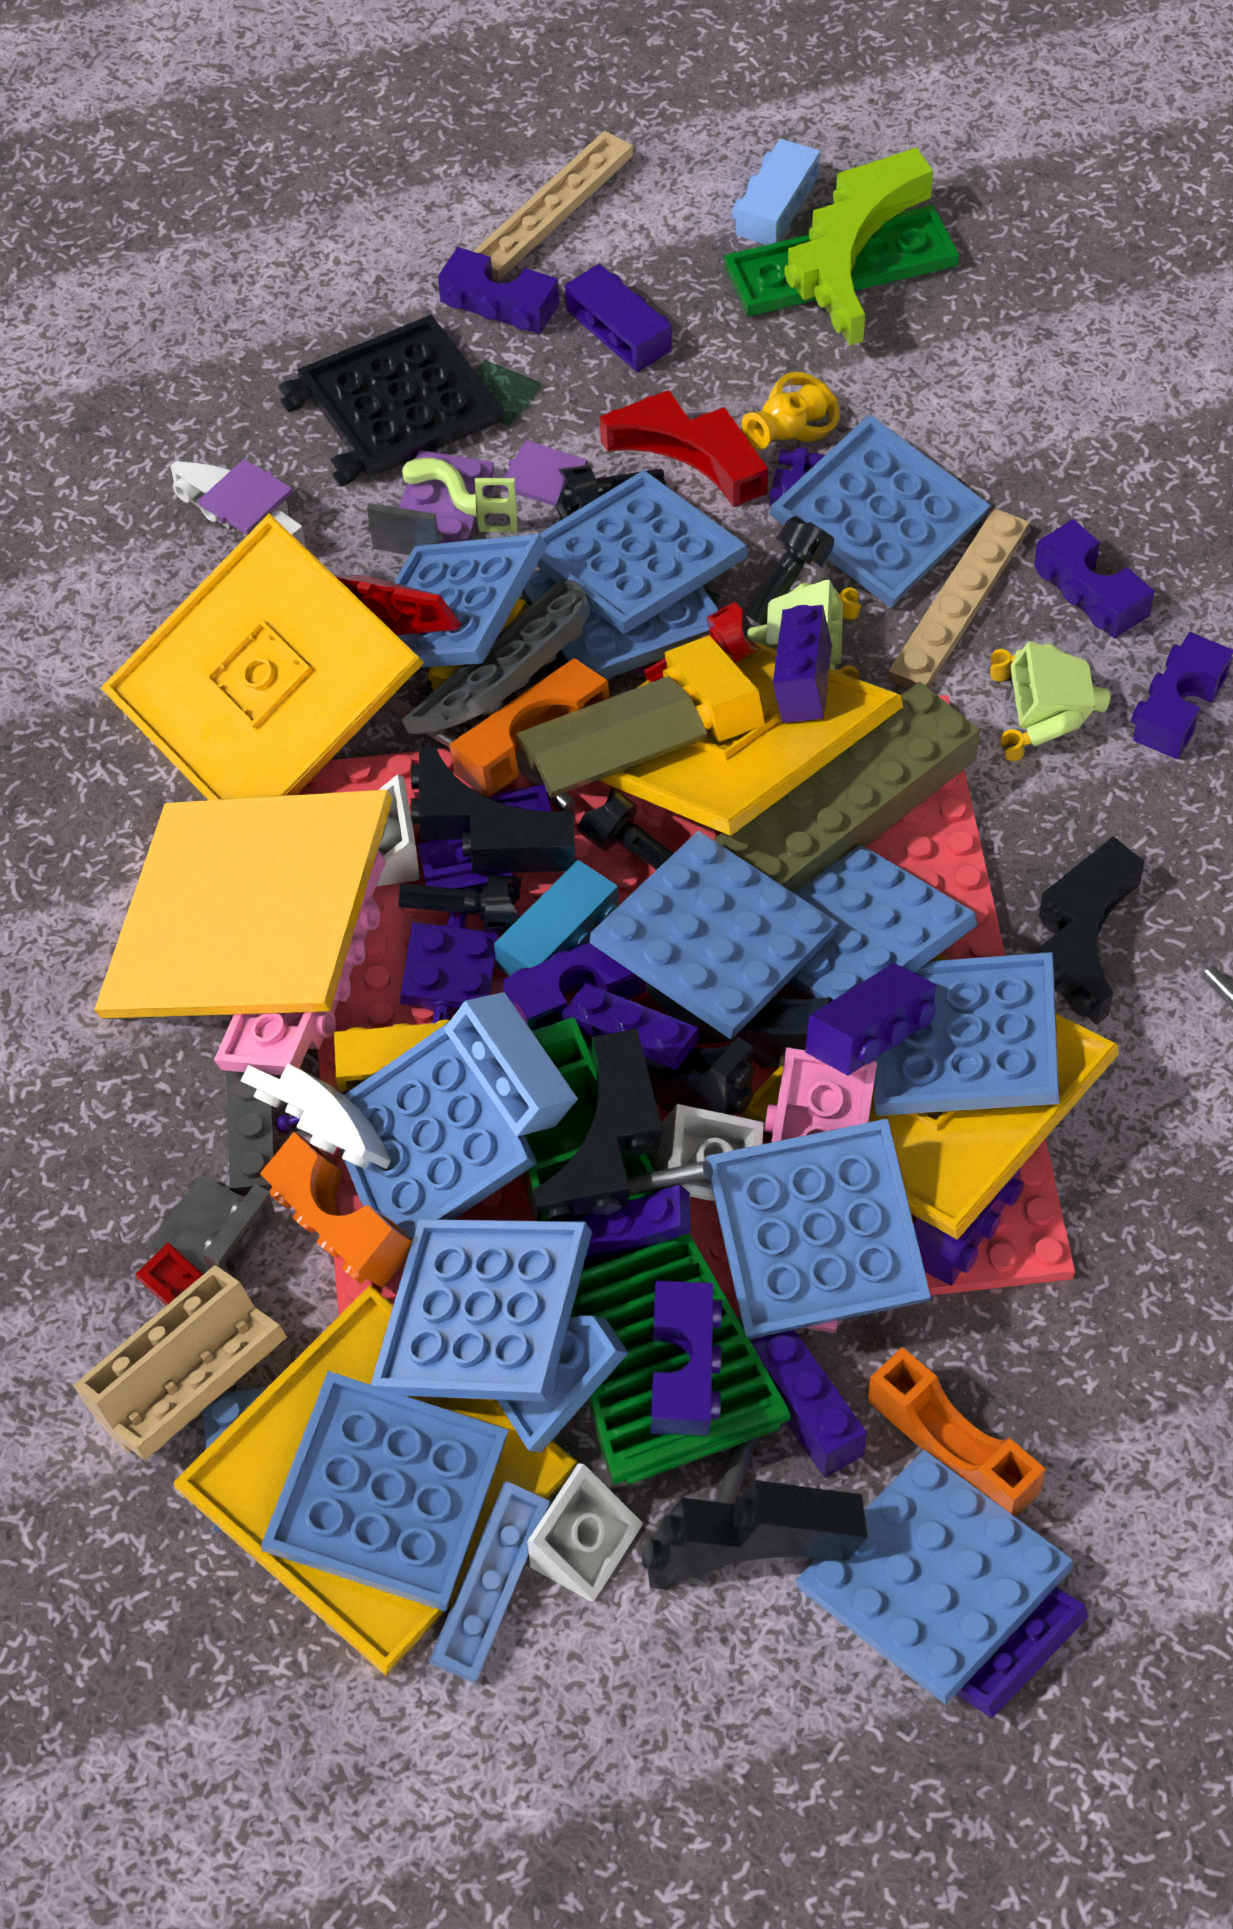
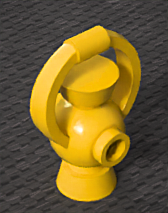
(787, 414)

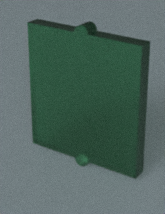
(509, 389)

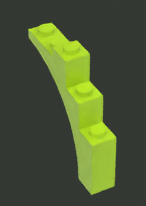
(862, 204)

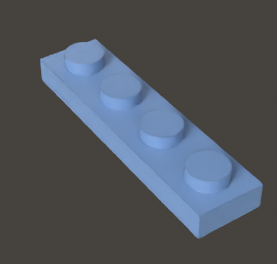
(488, 1583)

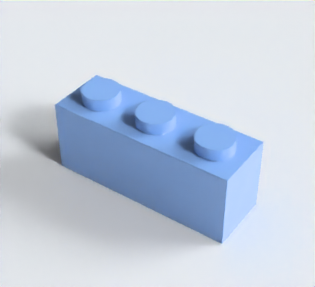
(776, 192)
(510, 1064)

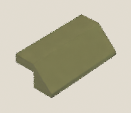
(612, 736)

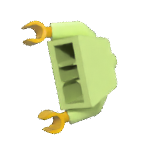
(835, 606)
(1050, 694)

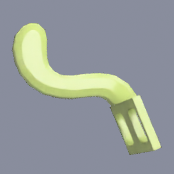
(471, 504)

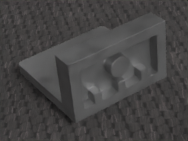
(217, 1225)

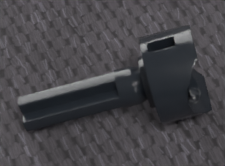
(583, 487)
(803, 545)
(615, 824)
(494, 902)

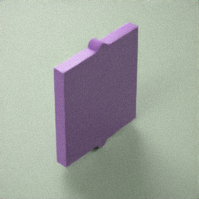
(538, 473)
(245, 496)

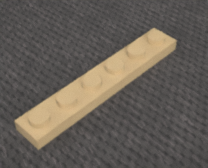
(554, 202)
(959, 600)

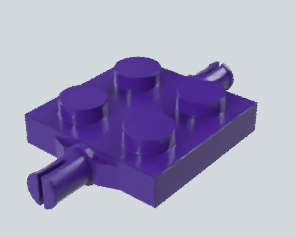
(447, 966)

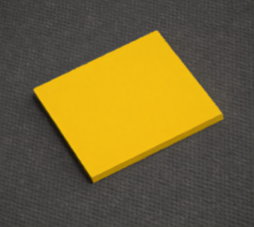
(261, 671)
(745, 775)
(245, 906)
(964, 1157)
(248, 1464)

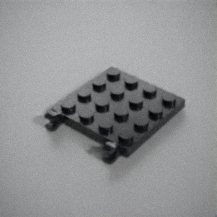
(395, 397)

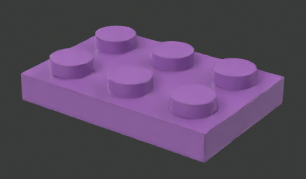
(434, 497)

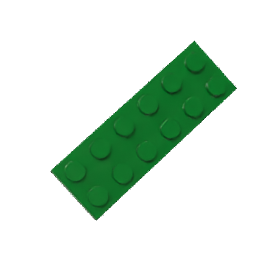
(900, 249)

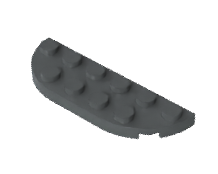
(514, 657)

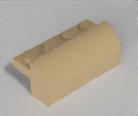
(178, 1363)

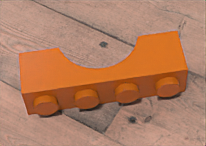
(488, 751)
(309, 1183)
(919, 1408)

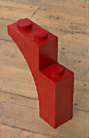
(706, 443)

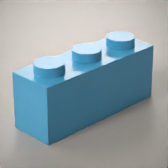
(558, 919)

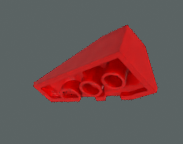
(400, 606)

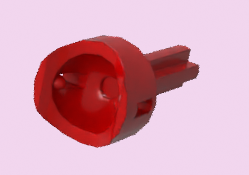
(726, 631)

